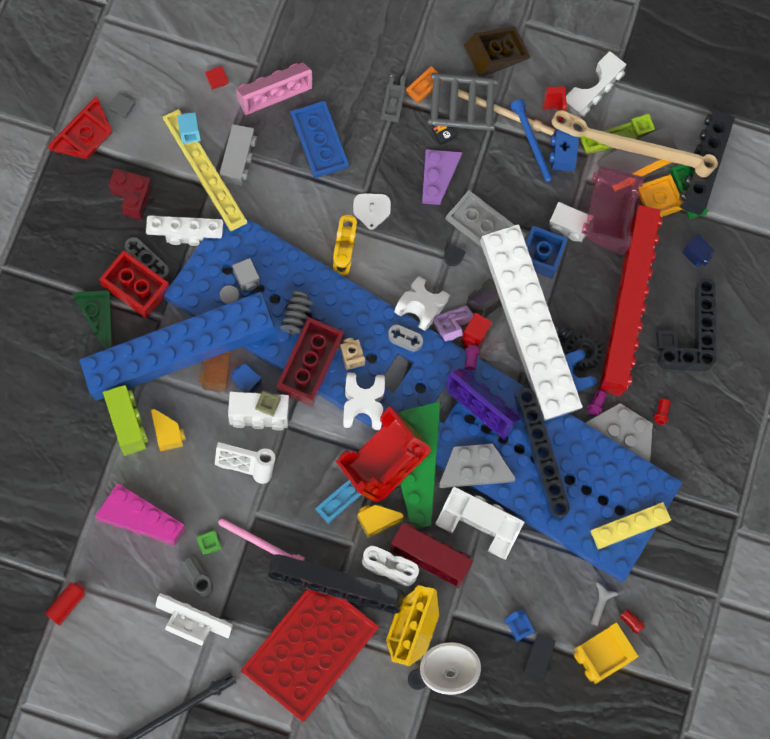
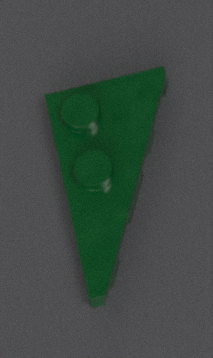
(97, 311)

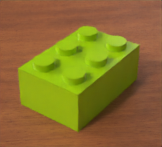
(126, 420)

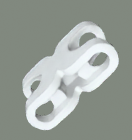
(422, 303)
(363, 401)
(390, 566)

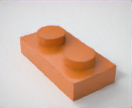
(422, 86)

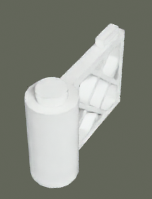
(258, 464)

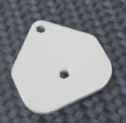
(371, 214)

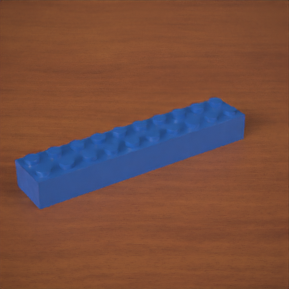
(179, 345)

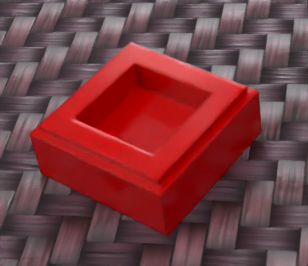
(216, 77)

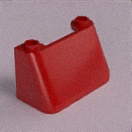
(385, 457)

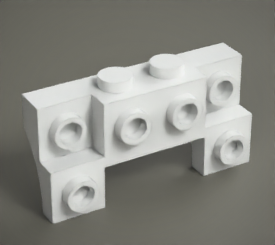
(483, 517)

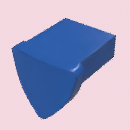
(519, 625)

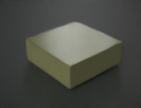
(268, 403)

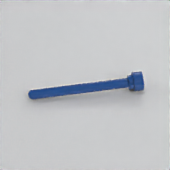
(519, 108)

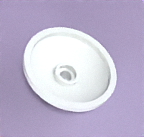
(450, 660)

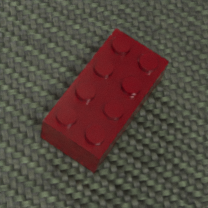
(310, 362)
(431, 555)

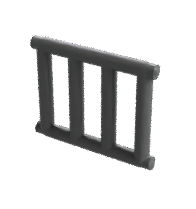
(455, 80)

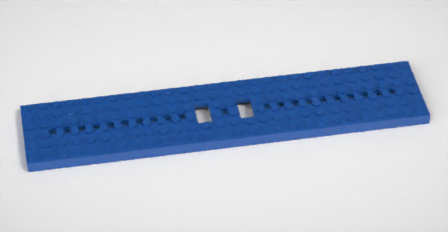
(342, 304)

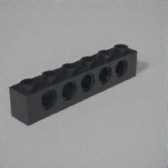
(722, 124)

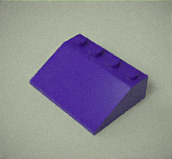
(482, 403)

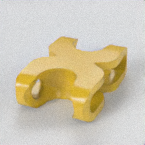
(344, 245)

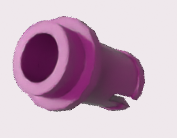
(471, 357)
(597, 402)

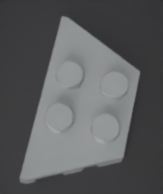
(626, 429)
(475, 466)

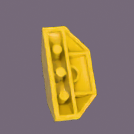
(413, 626)

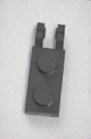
(393, 99)

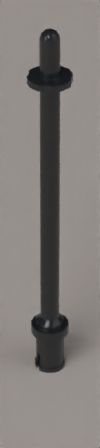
(215, 688)

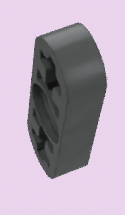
(144, 250)

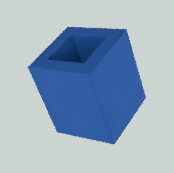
(246, 379)

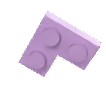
(448, 322)

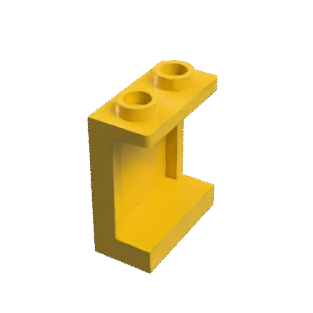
(605, 653)

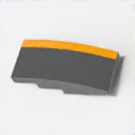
(637, 163)

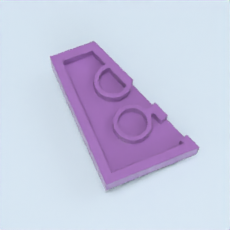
(438, 172)

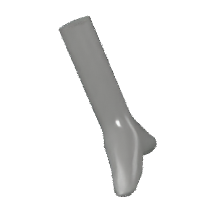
(604, 595)

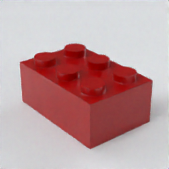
(134, 284)

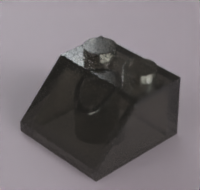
(484, 300)

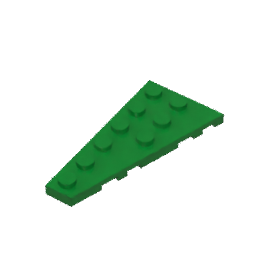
(420, 483)

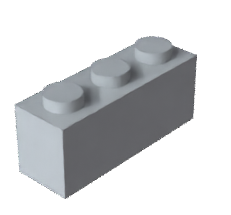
(238, 155)

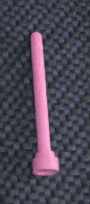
(256, 540)

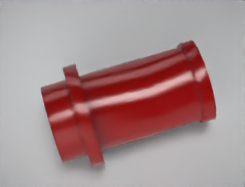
(661, 416)
(632, 621)

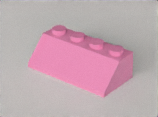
(274, 88)

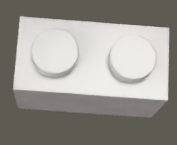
(568, 222)

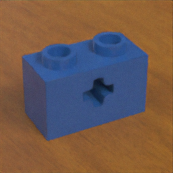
(566, 159)

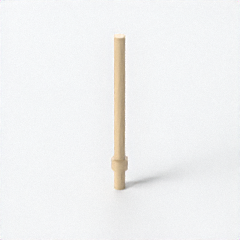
(536, 125)

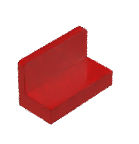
(555, 99)

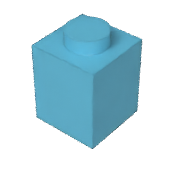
(188, 128)

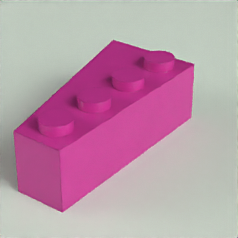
(137, 515)

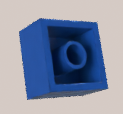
(545, 250)

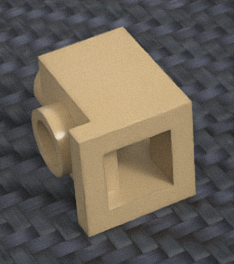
(352, 360)

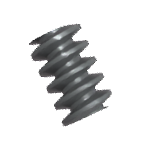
(296, 313)

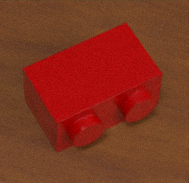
(476, 331)

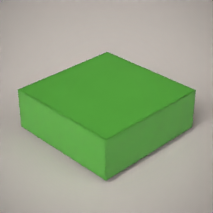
(209, 542)

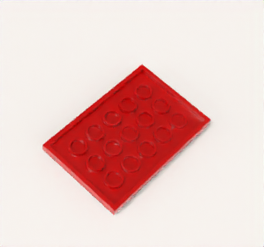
(309, 651)

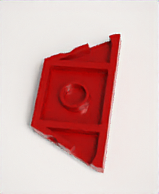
(84, 132)

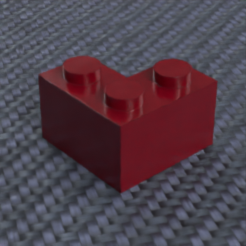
(134, 190)

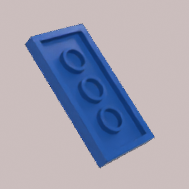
(319, 139)

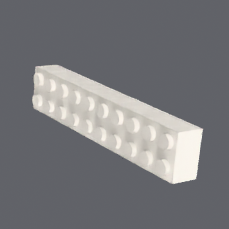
(530, 322)

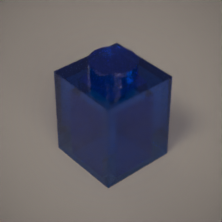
(698, 251)

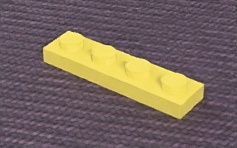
(630, 525)

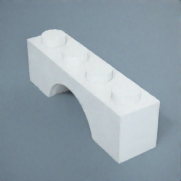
(608, 70)

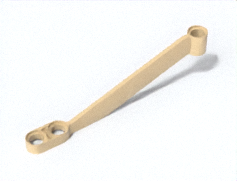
(703, 165)

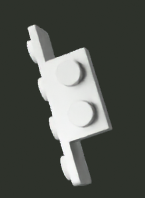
(184, 230)
(191, 622)

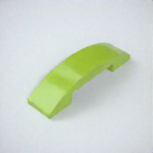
(635, 129)

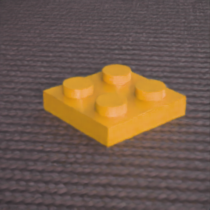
(661, 195)

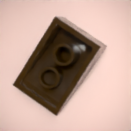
(496, 50)

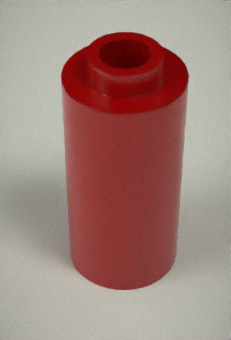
(65, 603)

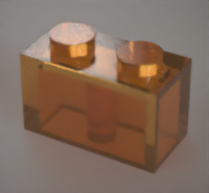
(215, 373)

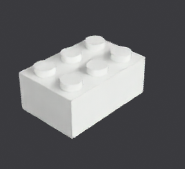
(243, 412)

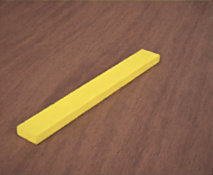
(207, 175)

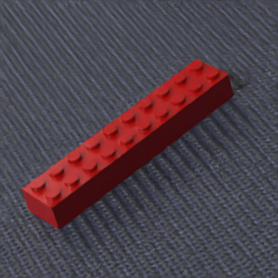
(630, 301)

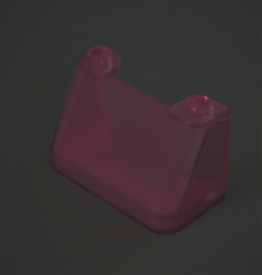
(612, 209)

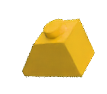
(167, 431)
(377, 519)

